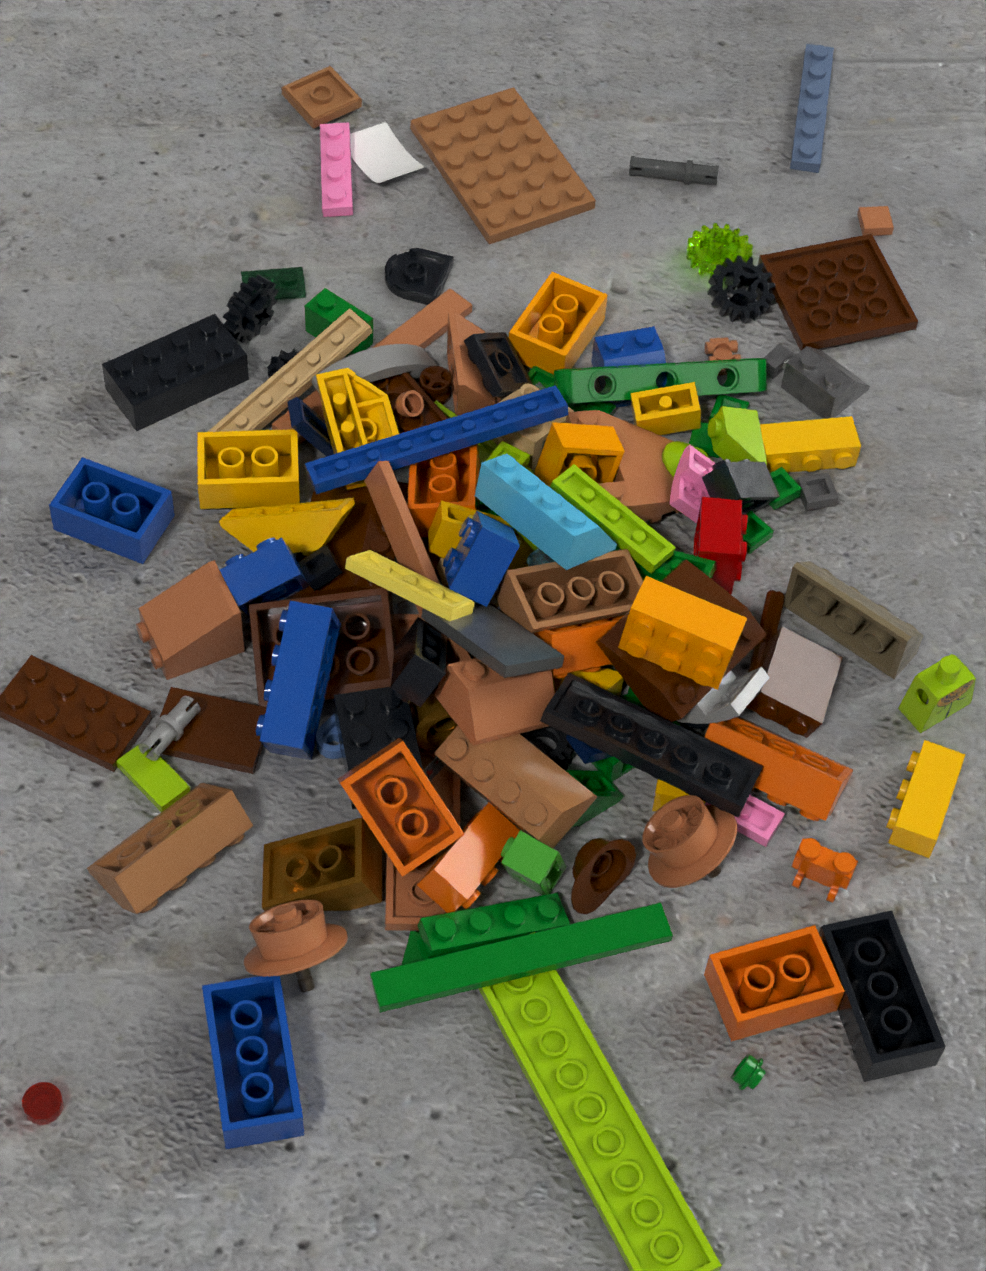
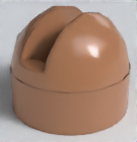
(410, 401)

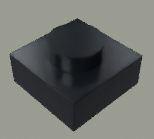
(320, 567)

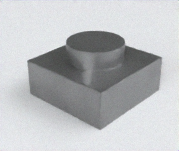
(817, 491)

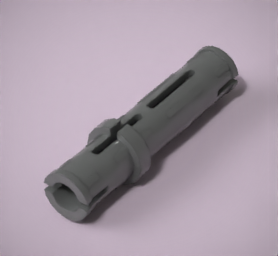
(674, 170)

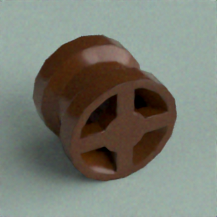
(436, 383)

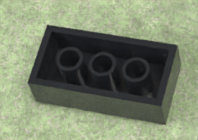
(175, 372)
(882, 998)

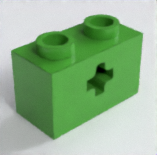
(532, 863)

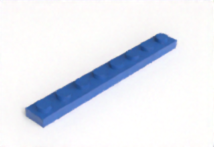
(437, 438)

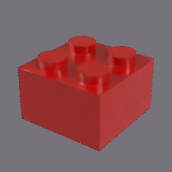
(720, 538)

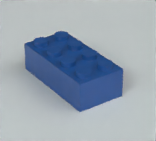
(299, 680)
(253, 1061)

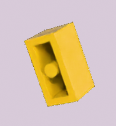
(667, 409)

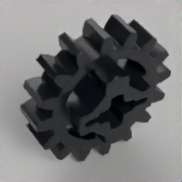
(739, 301)
(250, 308)

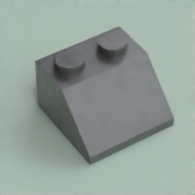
(821, 383)

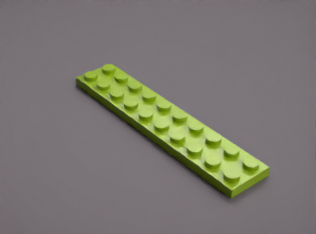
(598, 1126)

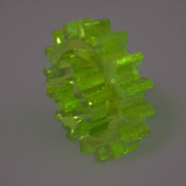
(714, 245)

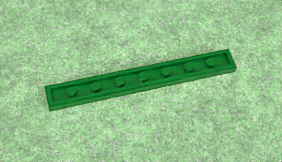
(520, 957)

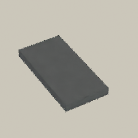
(498, 641)

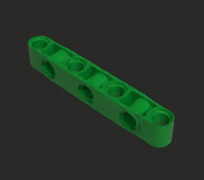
(742, 377)

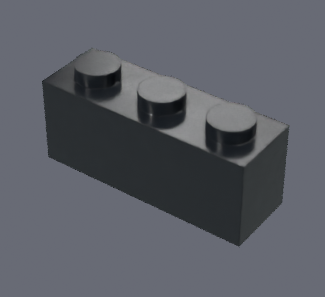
(418, 663)

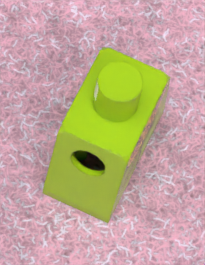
(945, 685)

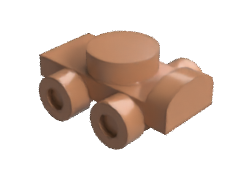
(722, 350)

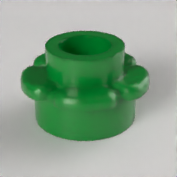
(748, 1072)

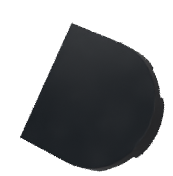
(418, 274)

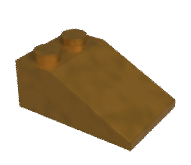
(326, 865)

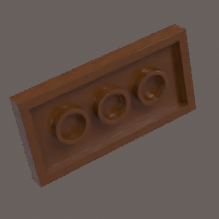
(72, 713)

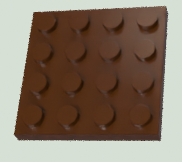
(838, 292)

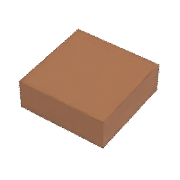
(875, 220)

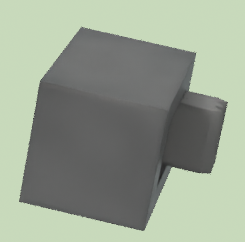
(777, 360)

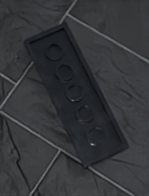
(652, 744)

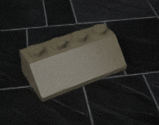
(851, 618)

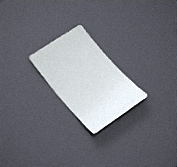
(381, 154)

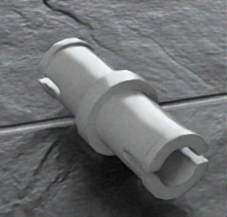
(169, 728)

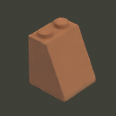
(192, 623)

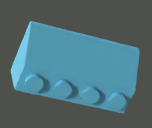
(540, 513)

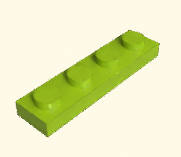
(614, 518)

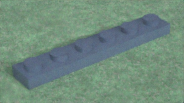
(812, 108)

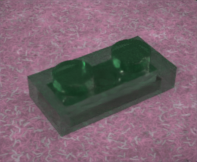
(288, 281)

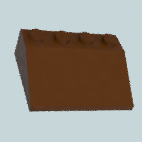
(358, 533)
(363, 644)
(669, 692)

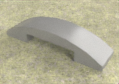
(384, 362)

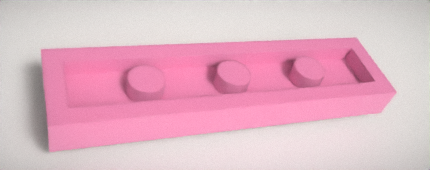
(336, 170)

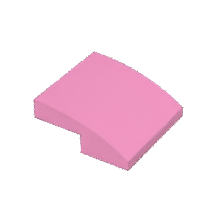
(688, 482)

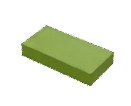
(153, 778)

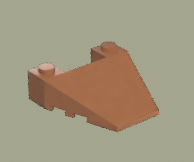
(641, 478)

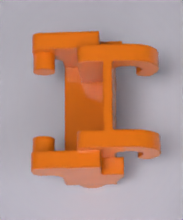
(823, 866)

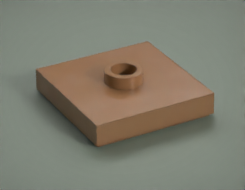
(321, 97)

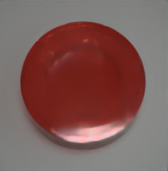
(42, 1103)

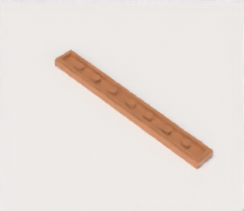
(418, 330)
(404, 535)

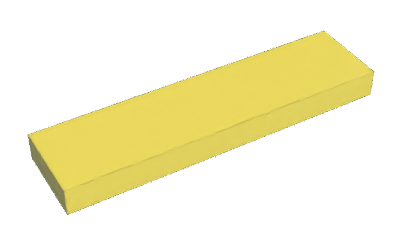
(409, 585)

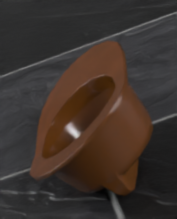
(598, 871)

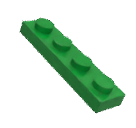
(490, 924)

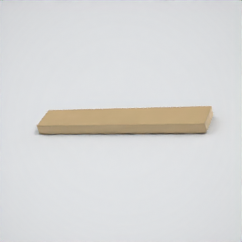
(296, 375)

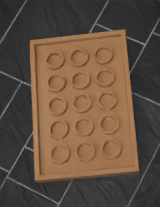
(502, 165)

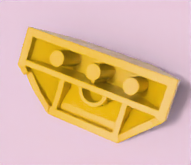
(354, 412)
(301, 525)

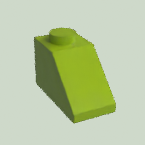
(737, 435)

